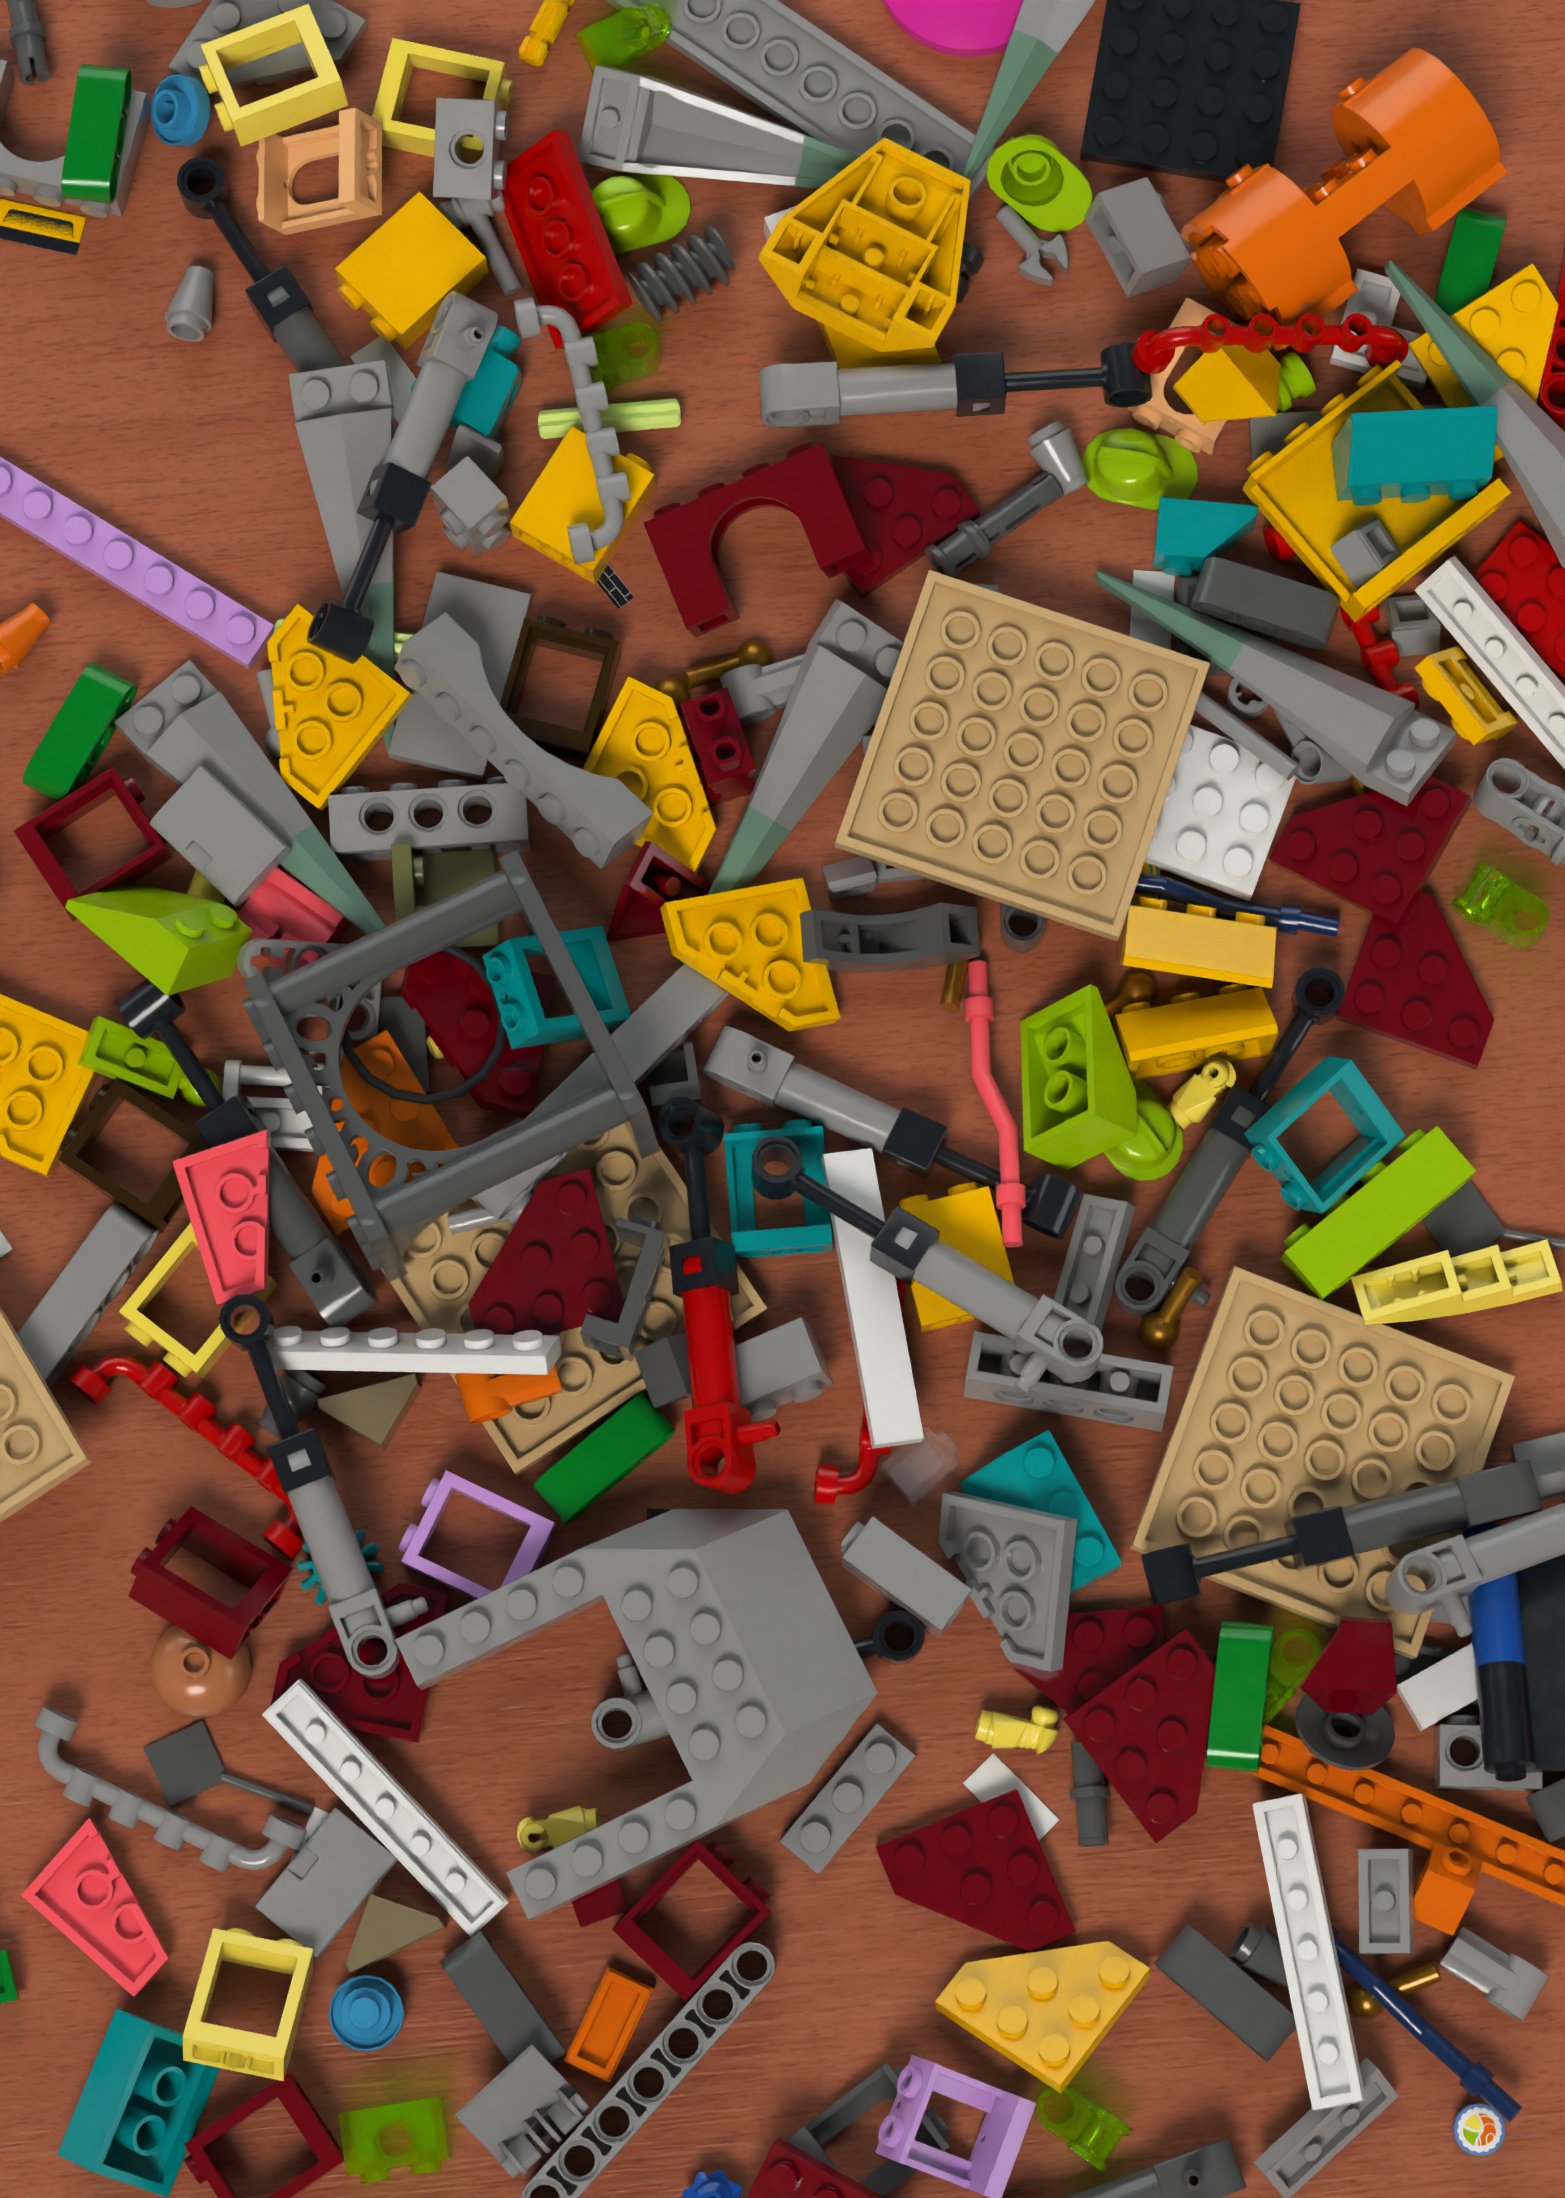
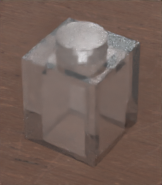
(922, 1466)

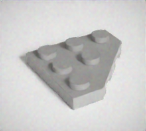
(338, 26)
(1017, 1572)

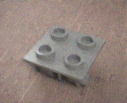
(523, 2111)

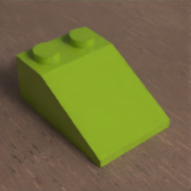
(165, 933)
(1074, 1082)

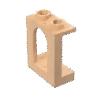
(360, 174)
(1157, 413)

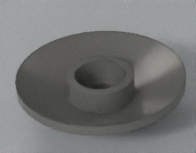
(1345, 1738)

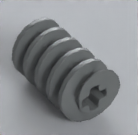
(683, 274)

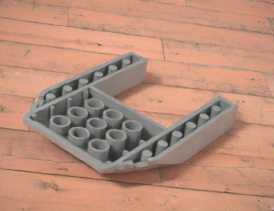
(731, 1649)

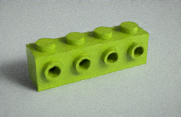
(1377, 1214)

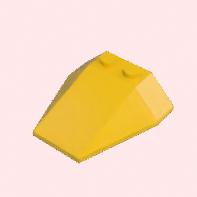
(876, 249)

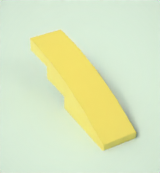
(1456, 1285)

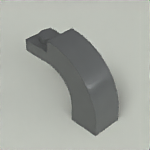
(890, 941)

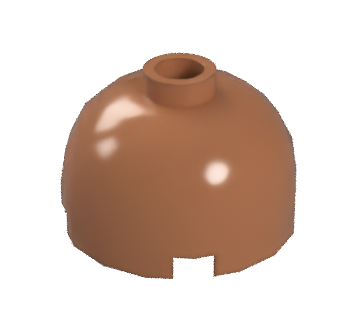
(195, 1676)

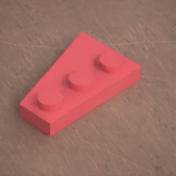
(229, 1212)
(98, 1910)

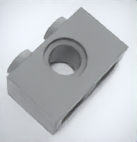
(452, 172)

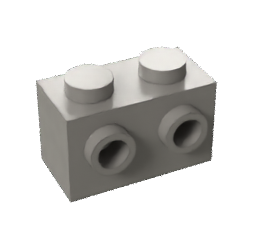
(1138, 237)
(471, 508)
(780, 1368)

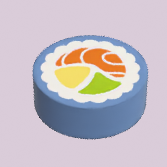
(1478, 2129)

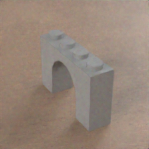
(45, 178)

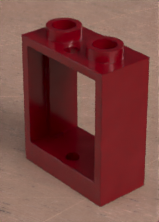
(74, 806)
(192, 1608)
(718, 1863)
(306, 2119)

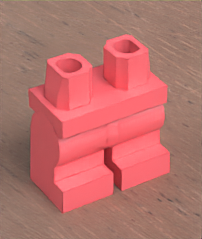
(289, 911)

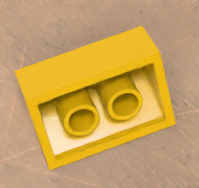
(1198, 943)
(1194, 1030)

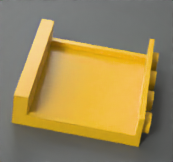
(1301, 501)

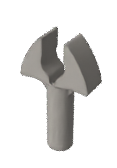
(1033, 247)

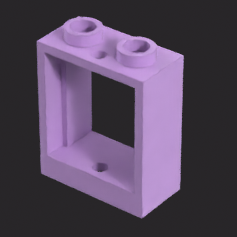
(436, 1500)

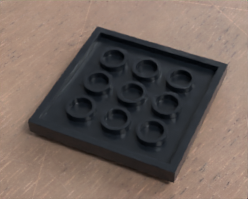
(1190, 85)

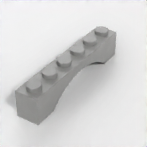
(587, 807)

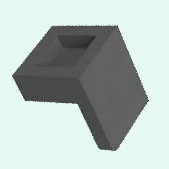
(675, 1078)
(665, 1369)

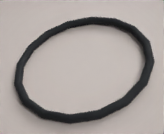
(442, 1095)

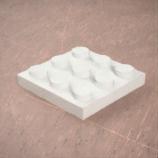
(1219, 815)

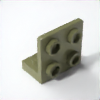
(434, 876)

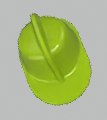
(1039, 183)
(641, 209)
(1139, 468)
(1158, 1140)

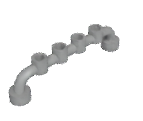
(600, 441)
(171, 1827)

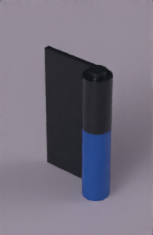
(1520, 1668)

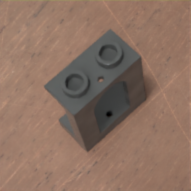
(623, 1337)
(874, 2089)

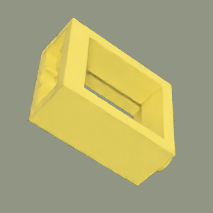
(394, 85)
(284, 108)
(146, 1331)
(237, 2048)

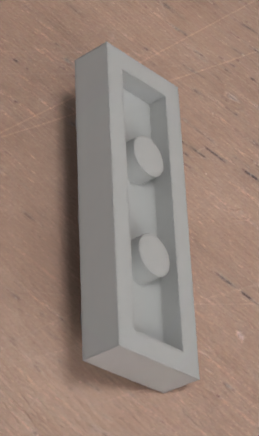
(1094, 1257)
(847, 1799)
(1323, 2134)

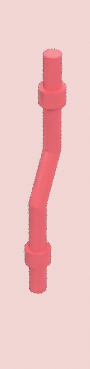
(1010, 1193)

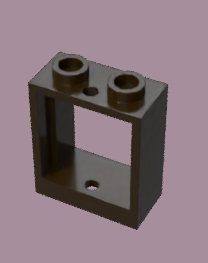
(591, 644)
(78, 1140)

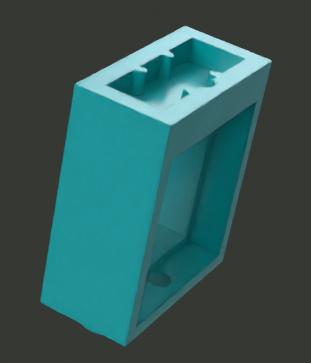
(523, 1012)
(1363, 1108)

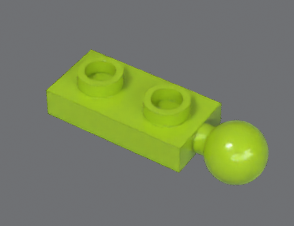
(137, 1062)

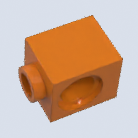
(1445, 1887)

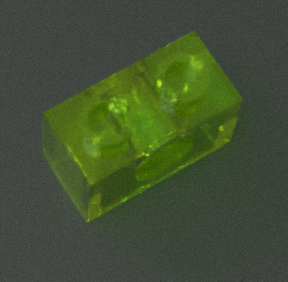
(364, 2131)

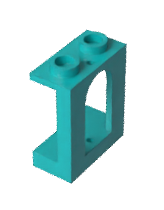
(753, 1243)

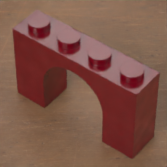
(691, 534)

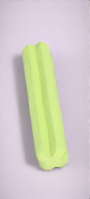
(623, 416)

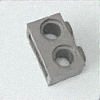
(1473, 1777)

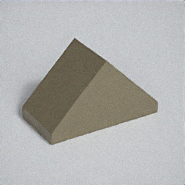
(373, 1410)
(388, 1930)

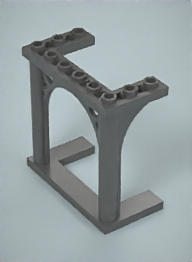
(398, 1212)

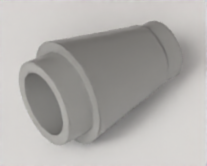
(191, 307)
(1058, 455)

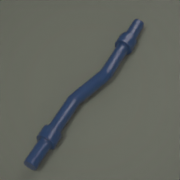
(1287, 917)
(1474, 2077)

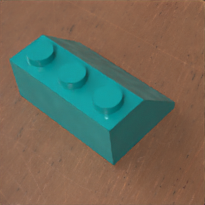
(1414, 454)
(1041, 1480)
(138, 2106)

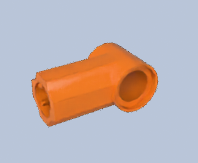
(496, 1395)

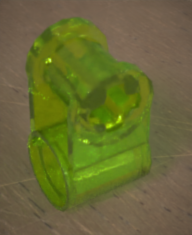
(620, 40)
(615, 365)
(1500, 905)
(1285, 1677)
(1083, 2127)

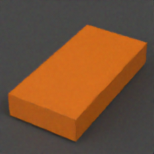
(609, 2024)

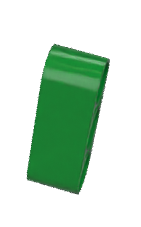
(96, 133)
(1469, 258)
(79, 732)
(604, 1458)
(1240, 1696)

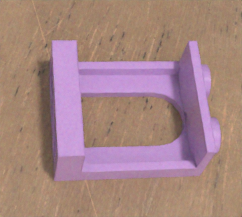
(997, 2140)

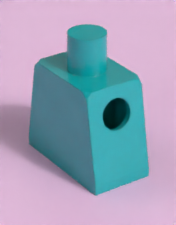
(494, 389)

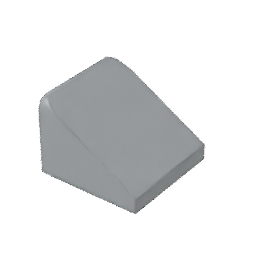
(481, 450)
(1365, 552)
(1412, 625)
(849, 878)

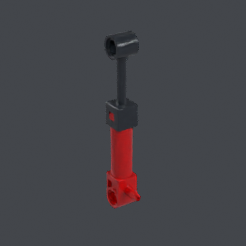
(705, 1280)

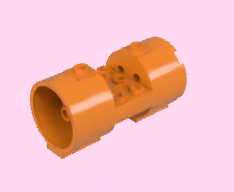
(1408, 143)

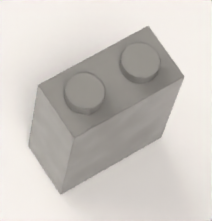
(903, 1575)

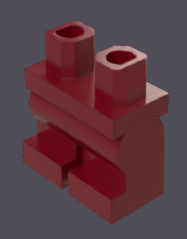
(720, 745)

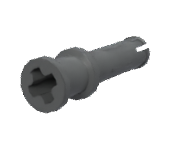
(975, 538)

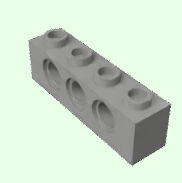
(354, 806)
(1117, 1393)

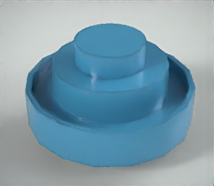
(180, 110)
(366, 2013)

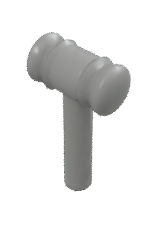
(475, 212)

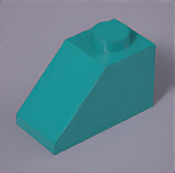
(1197, 530)

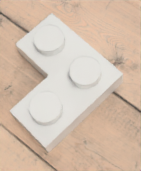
(1378, 302)

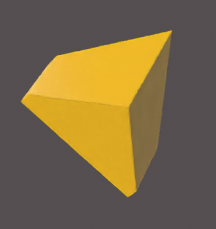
(1231, 385)

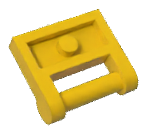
(1463, 695)

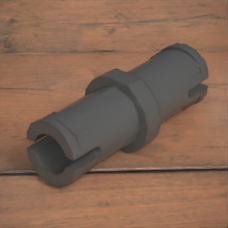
(28, 39)
(1090, 1799)

